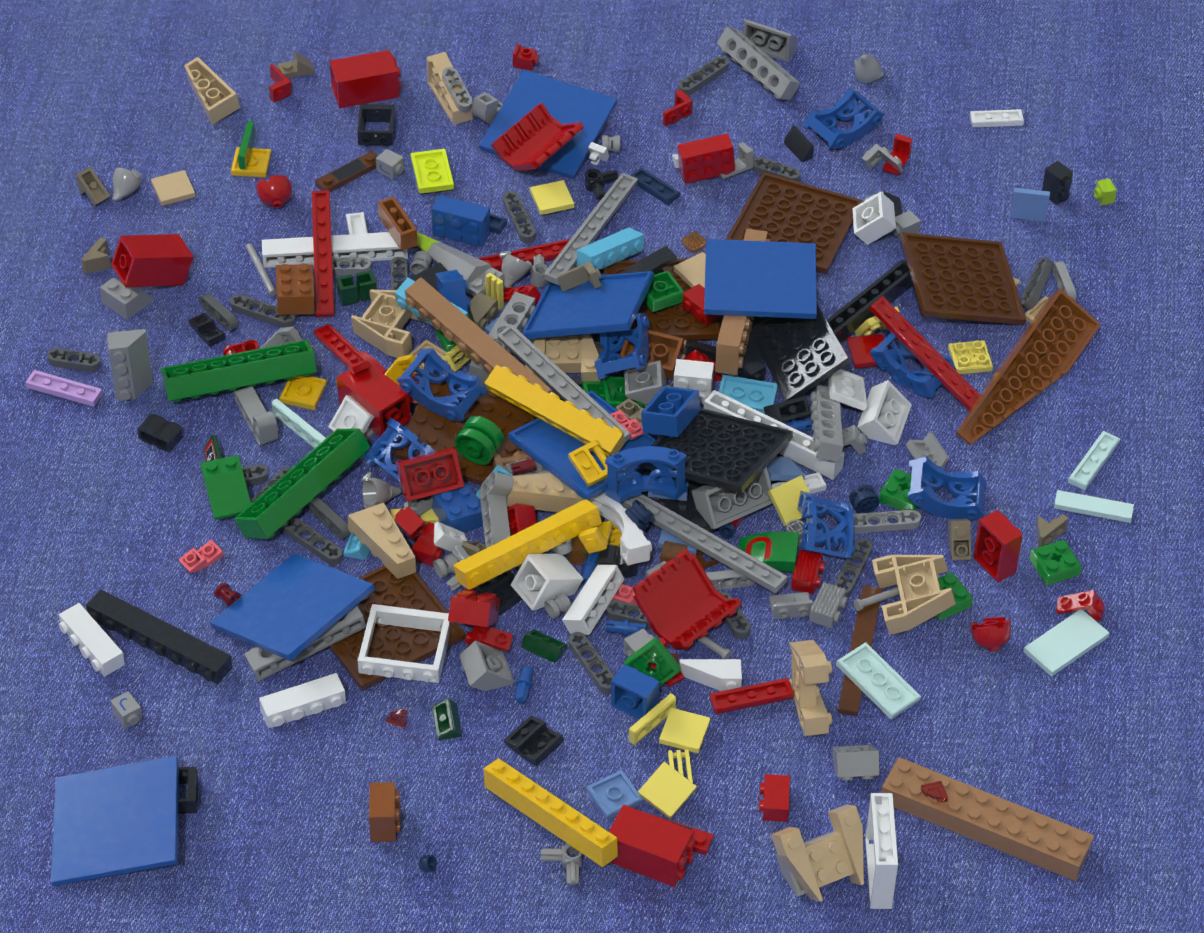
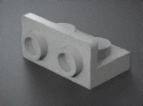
(790, 605)

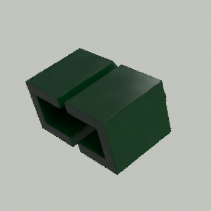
(350, 293)

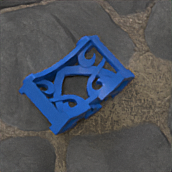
(838, 138)
(612, 362)
(915, 379)
(468, 386)
(383, 447)
(659, 481)
(959, 484)
(811, 509)

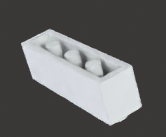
(593, 599)
(91, 640)
(302, 700)

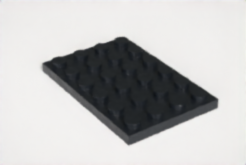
(799, 351)

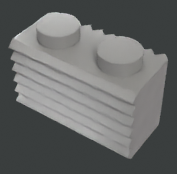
(828, 605)

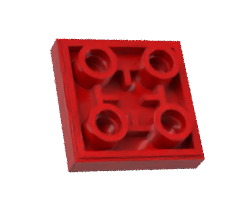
(860, 348)

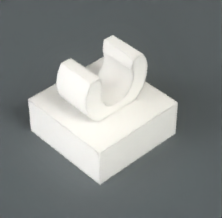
(597, 153)

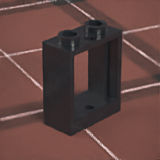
(368, 114)
(188, 776)

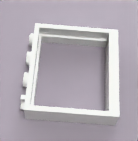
(405, 618)
(882, 855)

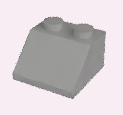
(122, 299)
(645, 383)
(485, 667)
(855, 761)

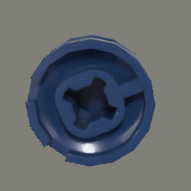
(864, 501)
(639, 514)

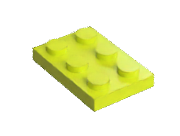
(432, 171)

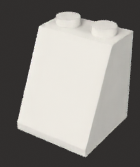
(545, 577)

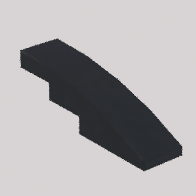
(654, 262)

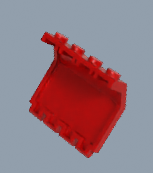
(534, 139)
(682, 601)

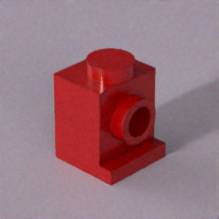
(525, 58)

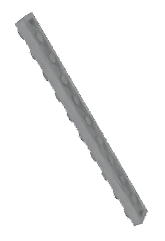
(592, 226)
(554, 376)
(711, 545)

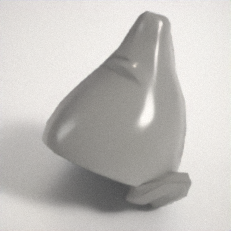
(868, 69)
(125, 183)
(513, 268)
(377, 491)

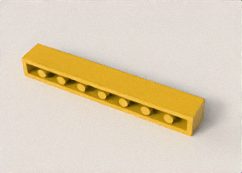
(553, 410)
(531, 540)
(551, 812)

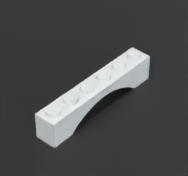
(633, 544)

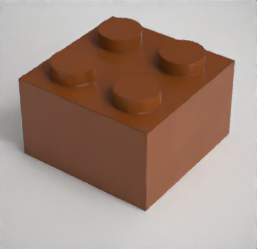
(384, 812)

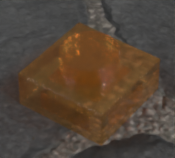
(693, 242)

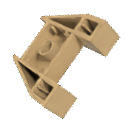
(383, 324)
(571, 354)
(917, 588)
(809, 668)
(826, 857)

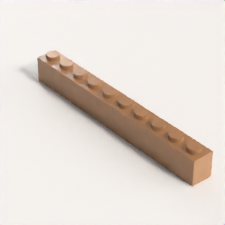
(464, 332)

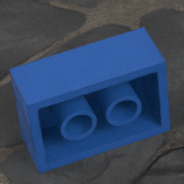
(461, 221)
(670, 411)

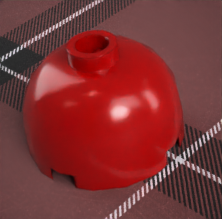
(274, 191)
(991, 633)

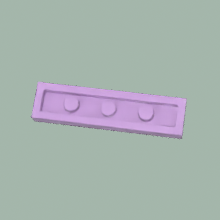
(64, 388)

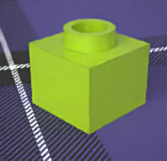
(1105, 191)

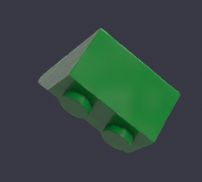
(225, 486)

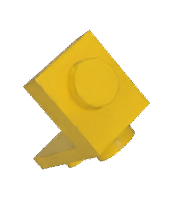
(399, 367)
(596, 538)

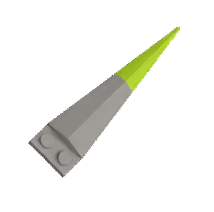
(471, 268)

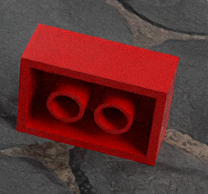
(706, 158)
(429, 474)
(997, 546)
(474, 608)

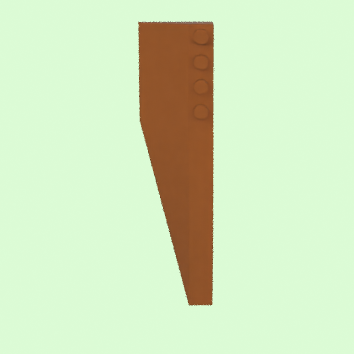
(1033, 364)

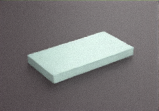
(1066, 642)
(878, 680)

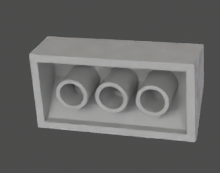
(129, 363)
(723, 506)

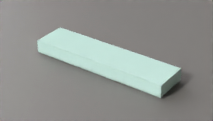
(296, 424)
(1094, 460)
(1093, 506)

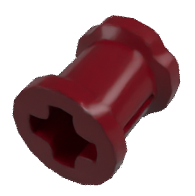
(226, 594)

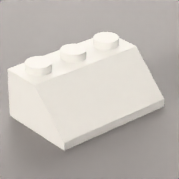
(884, 414)

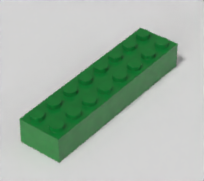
(238, 370)
(302, 483)

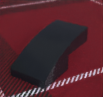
(206, 329)

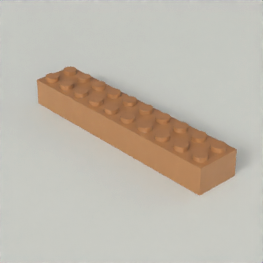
(735, 329)
(990, 820)

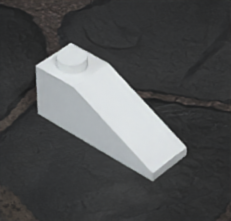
(715, 673)

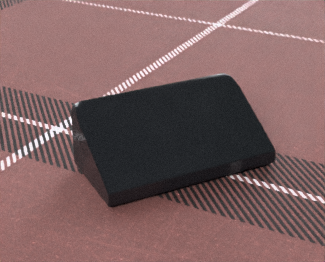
(799, 144)
(708, 350)

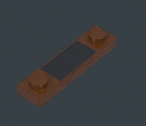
(347, 172)

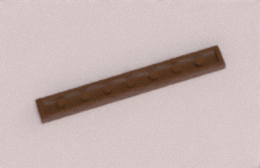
(863, 632)

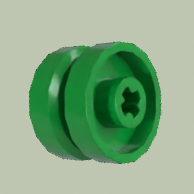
(479, 440)

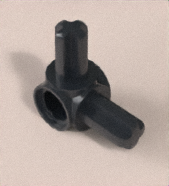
(595, 180)

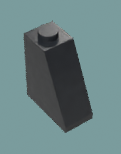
(753, 362)

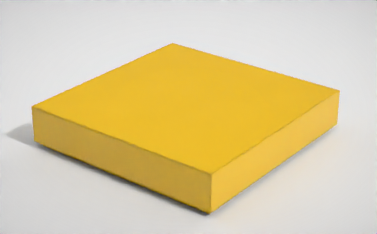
(257, 163)
(303, 391)

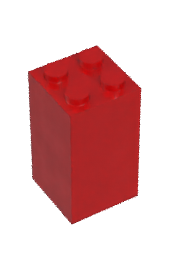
(365, 78)
(152, 260)
(377, 395)
(652, 846)

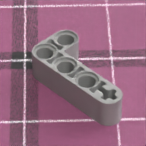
(261, 423)
(494, 507)

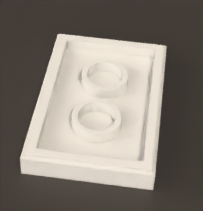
(848, 389)

